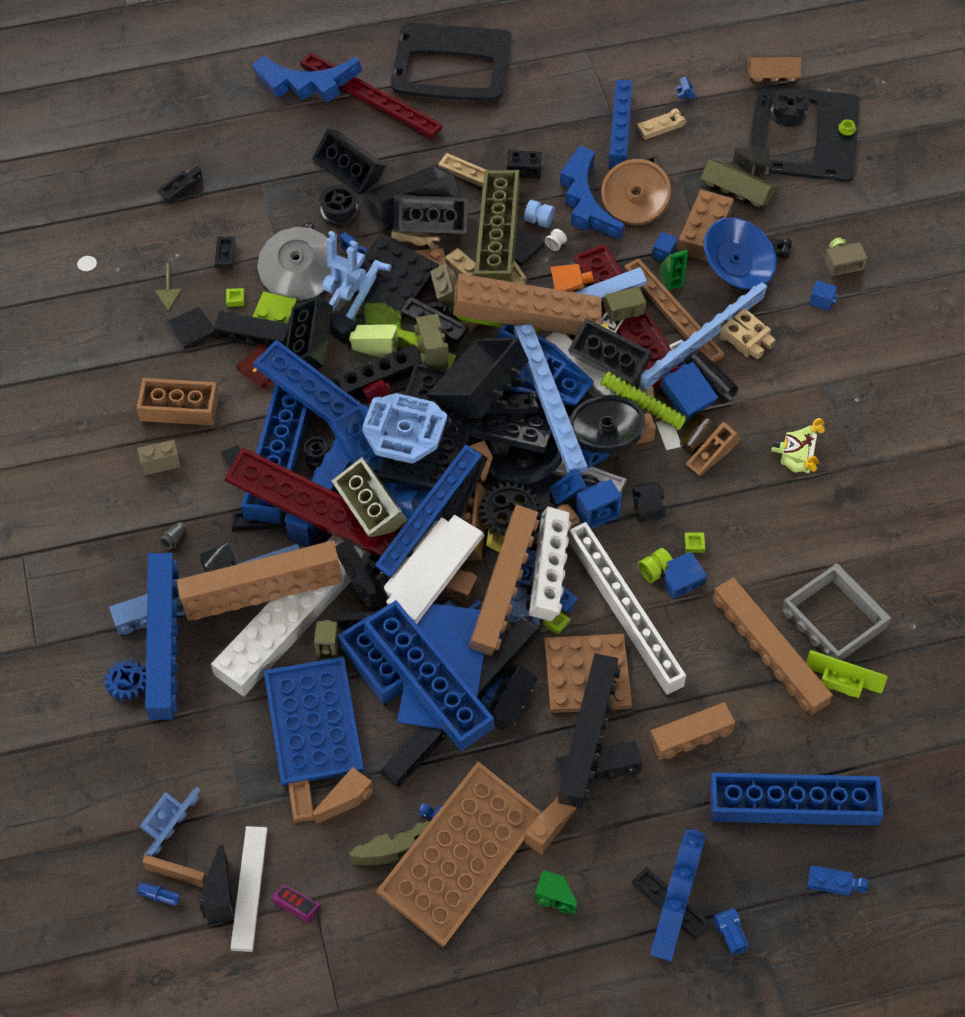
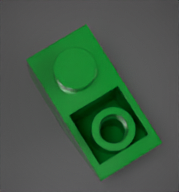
(555, 892)

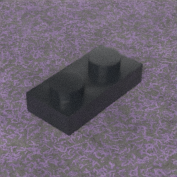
(225, 252)

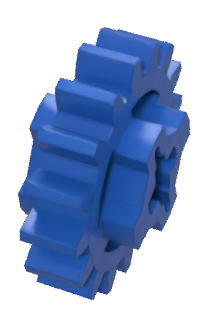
(120, 687)

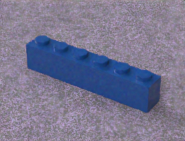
(620, 122)

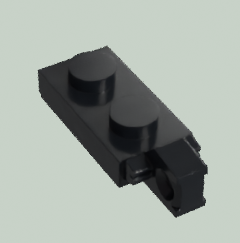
(180, 184)

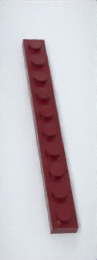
(379, 99)

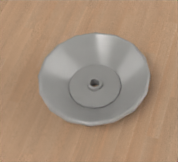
(290, 277)

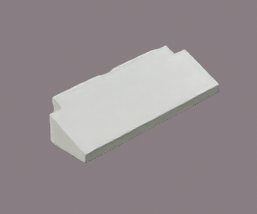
(432, 565)

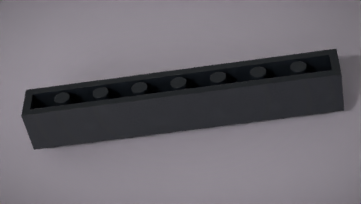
(588, 731)

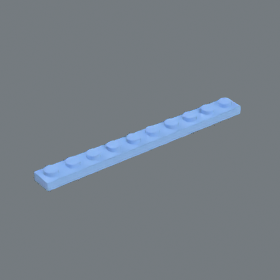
(701, 337)
(551, 400)

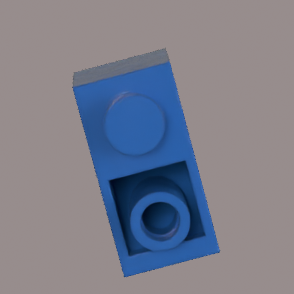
(528, 569)

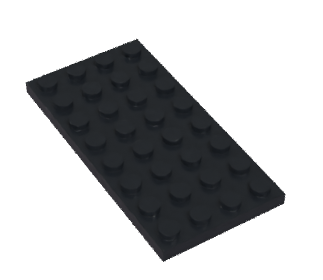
(456, 434)

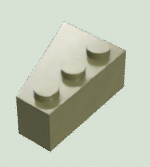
(431, 341)

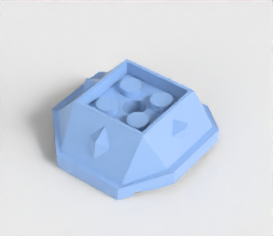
(403, 427)

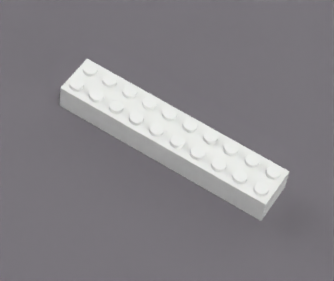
(274, 632)

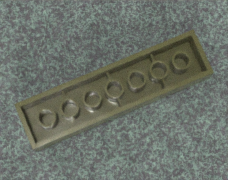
(498, 225)

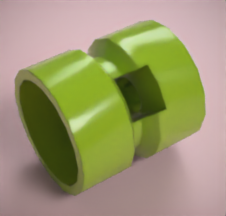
(654, 566)

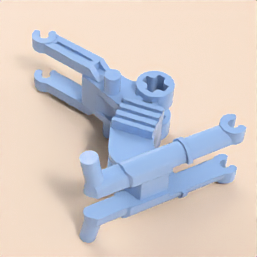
(347, 277)

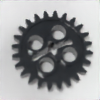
(508, 496)

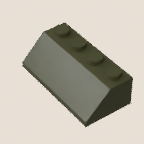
(739, 182)
(369, 499)

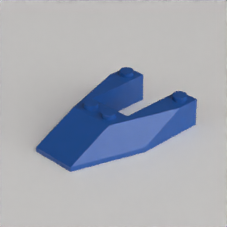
(568, 377)

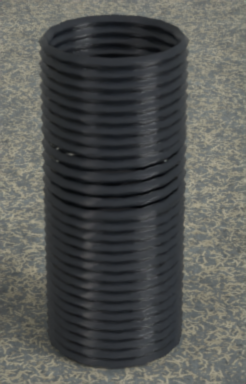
(719, 381)

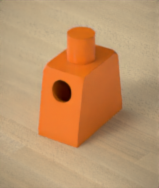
(570, 277)

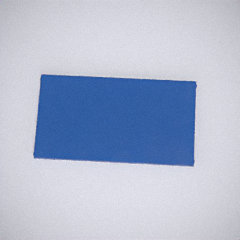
(450, 632)

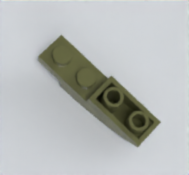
(383, 850)

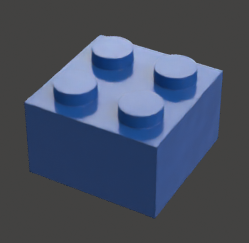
(599, 504)

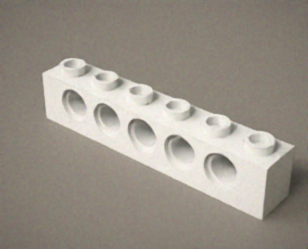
(550, 564)

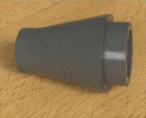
(171, 537)

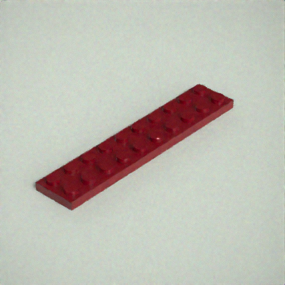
(638, 329)
(303, 499)

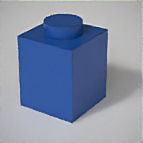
(664, 246)
(823, 295)

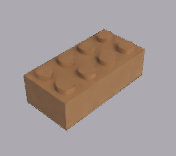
(706, 210)
(177, 401)

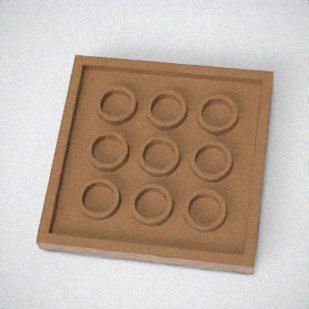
(569, 668)

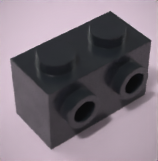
(526, 162)

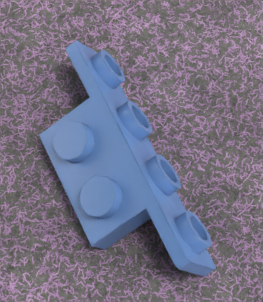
(164, 816)

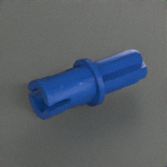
(158, 893)

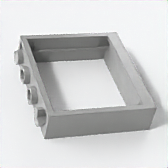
(855, 594)

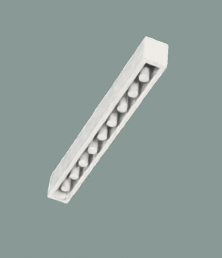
(627, 609)

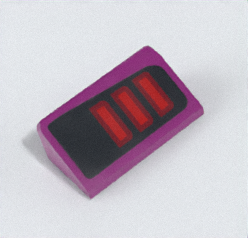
(295, 903)

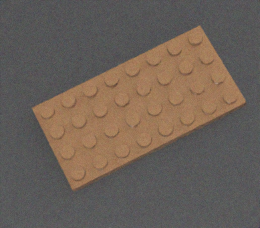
(459, 854)

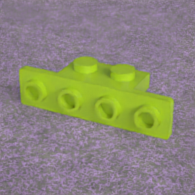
(845, 676)

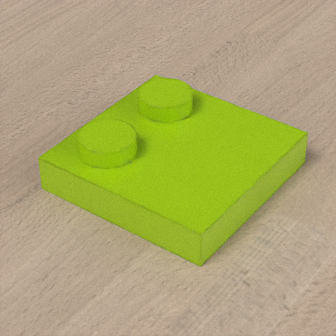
(274, 307)

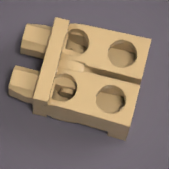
(747, 334)

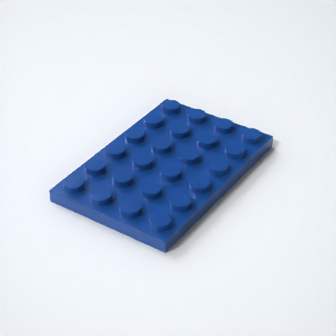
(313, 721)

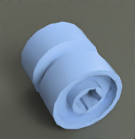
(541, 214)

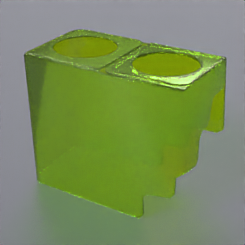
(381, 315)

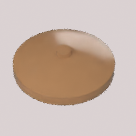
(636, 192)

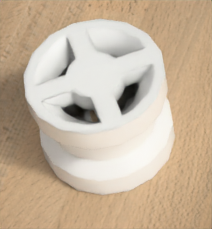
(556, 239)

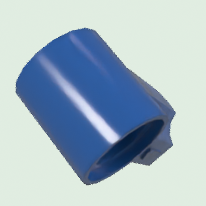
(730, 926)

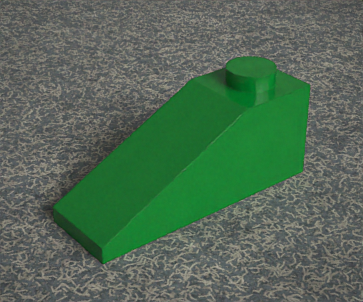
(673, 270)

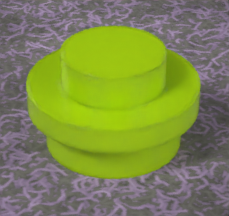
(847, 127)

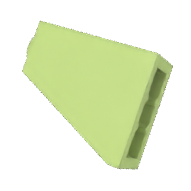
(375, 339)

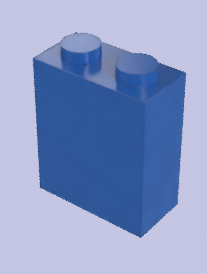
(688, 390)

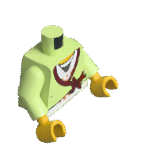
(799, 448)

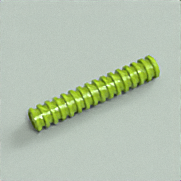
(643, 400)

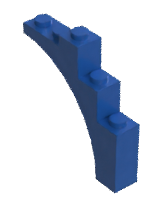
(302, 83)
(586, 211)
(678, 894)

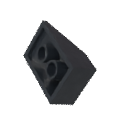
(216, 891)

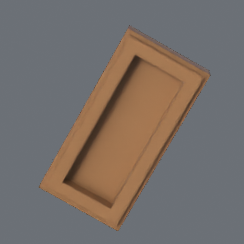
(301, 801)

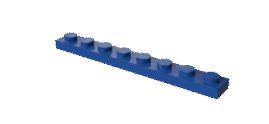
(428, 511)

